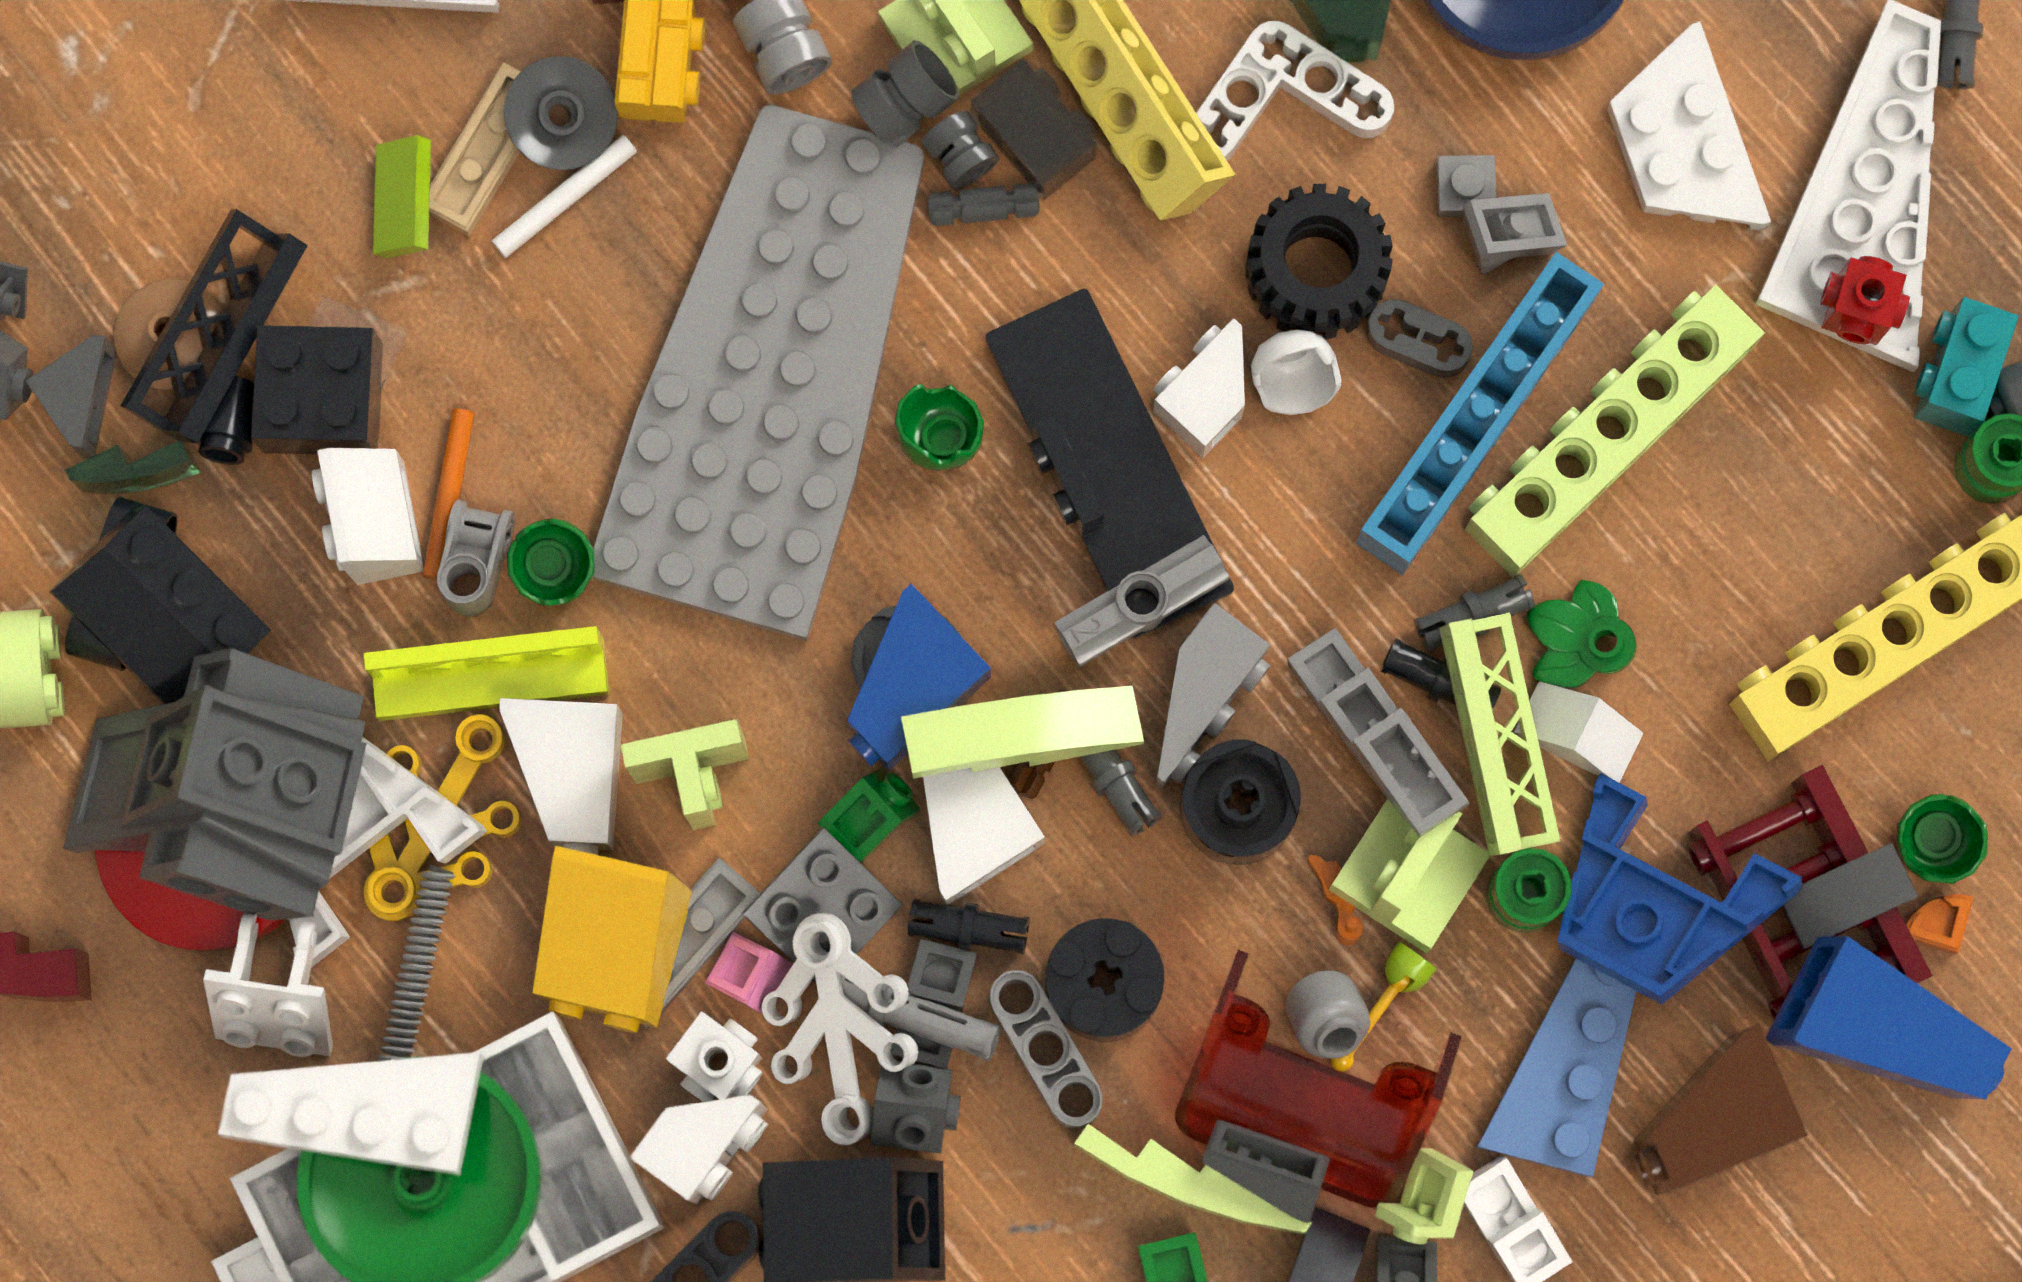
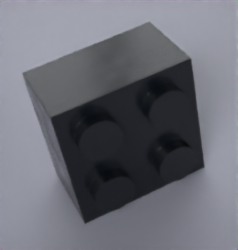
(316, 389)

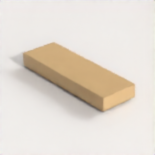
(476, 161)

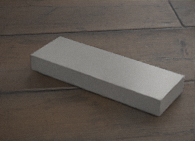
(710, 921)

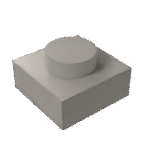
(1463, 180)

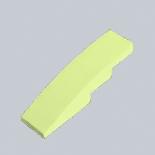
(1022, 730)
(1178, 1181)

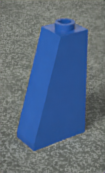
(1880, 1022)

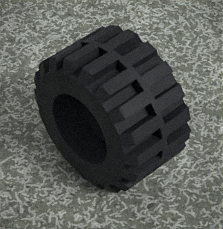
(1328, 218)

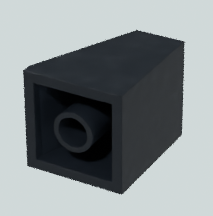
(853, 1220)

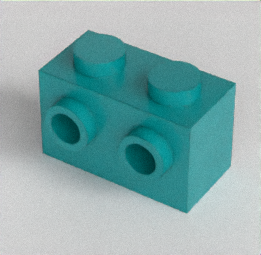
(1965, 366)

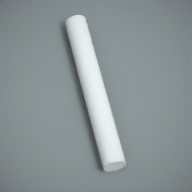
(564, 196)

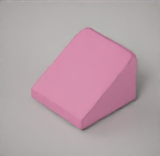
(747, 972)

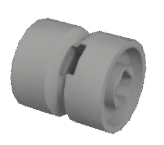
(785, 47)

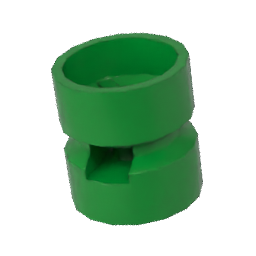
(1991, 460)
(1528, 890)

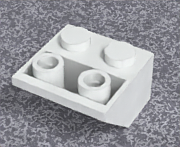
(369, 513)
(697, 1141)

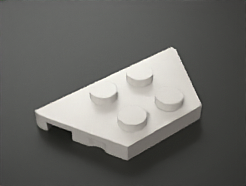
(1685, 139)

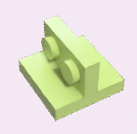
(967, 35)
(689, 758)
(1410, 879)

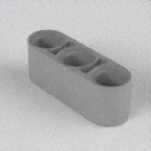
(1041, 1020)

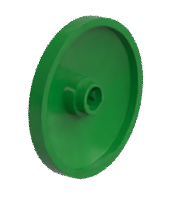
(423, 1223)

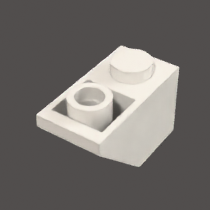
(1208, 394)

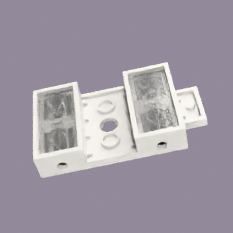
(589, 1189)

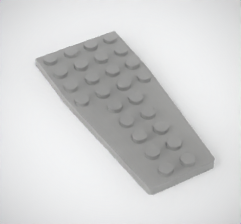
(766, 380)

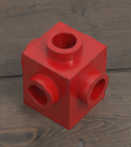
(1855, 316)

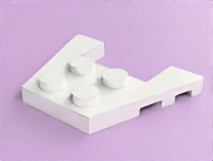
(382, 801)

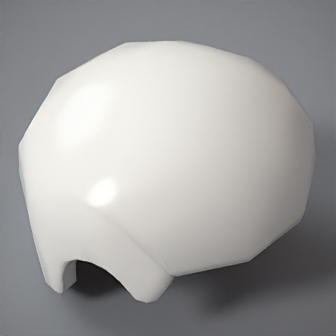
(1295, 372)

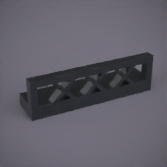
(232, 336)

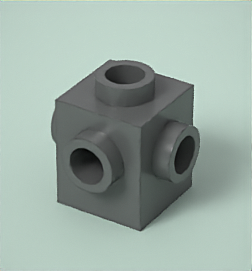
(914, 1108)

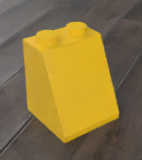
(609, 939)

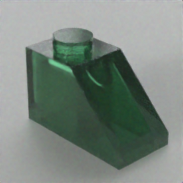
(1346, 26)

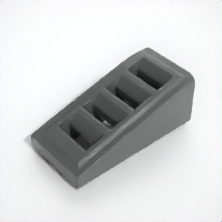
(1268, 1167)

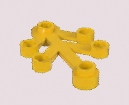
(408, 866)

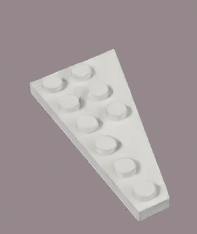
(1869, 184)

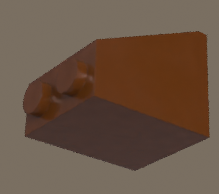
(1719, 1117)

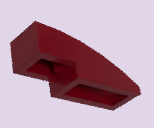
(42, 975)

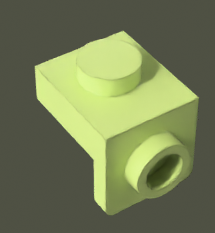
(1429, 1200)

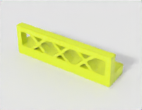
(484, 670)

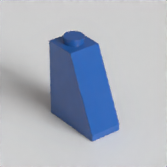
(915, 671)

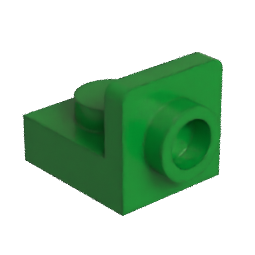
(870, 813)

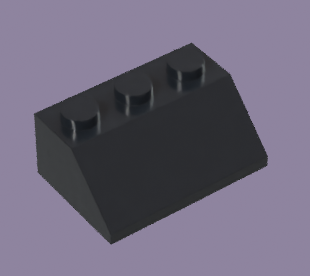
(155, 603)

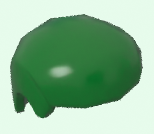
(938, 427)
(551, 562)
(1942, 839)

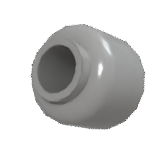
(1327, 1014)

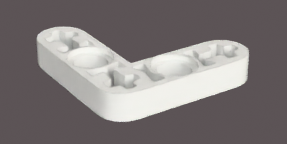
(1272, 74)

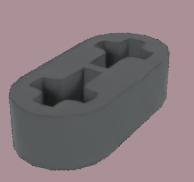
(1423, 325)

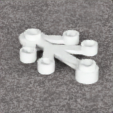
(836, 1018)

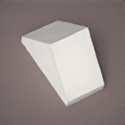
(1582, 730)

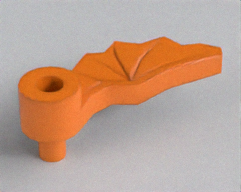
(1348, 926)

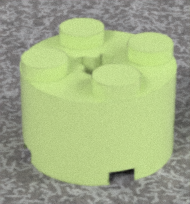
(27, 686)

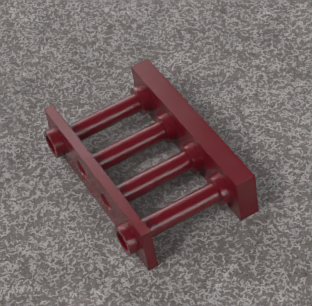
(1820, 805)

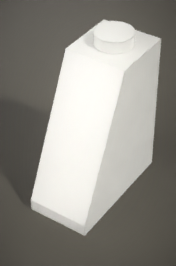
(569, 766)
(976, 828)

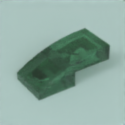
(116, 473)

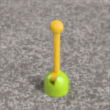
(1405, 973)

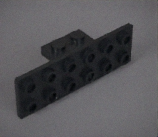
(1098, 445)

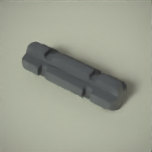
(983, 204)

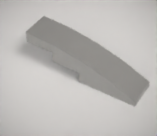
(1377, 733)

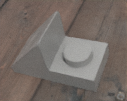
(1512, 228)

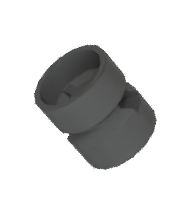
(912, 88)

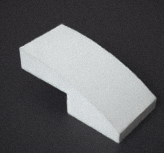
(1513, 1224)

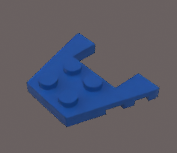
(1647, 923)

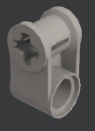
(478, 546)

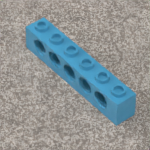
(1479, 413)

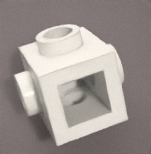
(704, 1041)

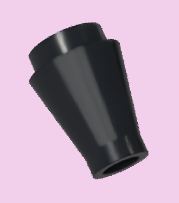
(230, 428)

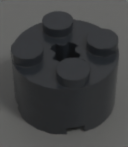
(1256, 774)
(1119, 949)

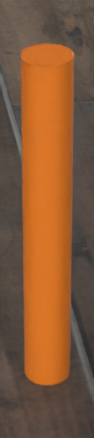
(449, 486)

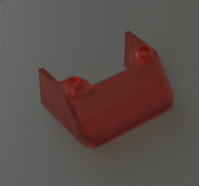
(1361, 1125)

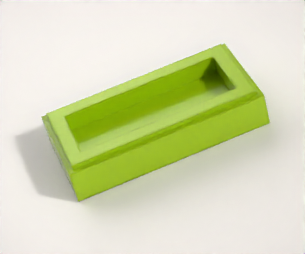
(402, 196)

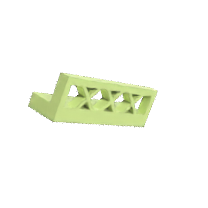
(1481, 735)

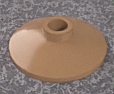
(139, 323)

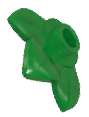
(1572, 633)

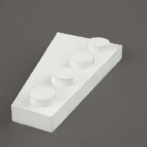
(369, 1111)

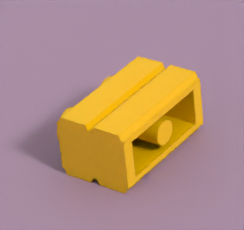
(657, 60)

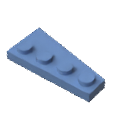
(1567, 1076)

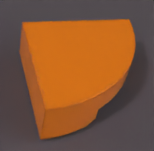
(1941, 922)

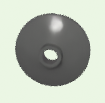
(564, 84)

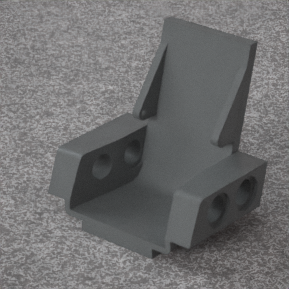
(230, 787)

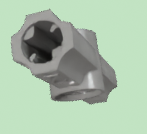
(1172, 580)

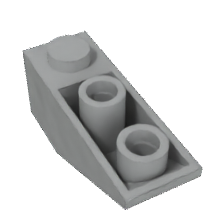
(1208, 674)

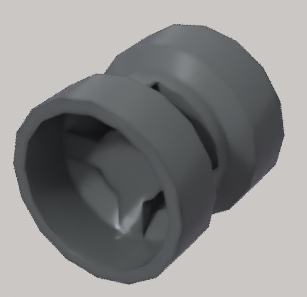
(960, 150)

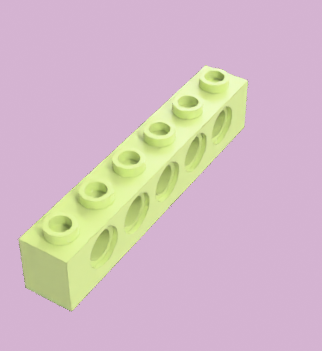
(1726, 338)

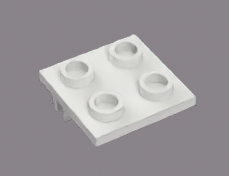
(268, 1014)

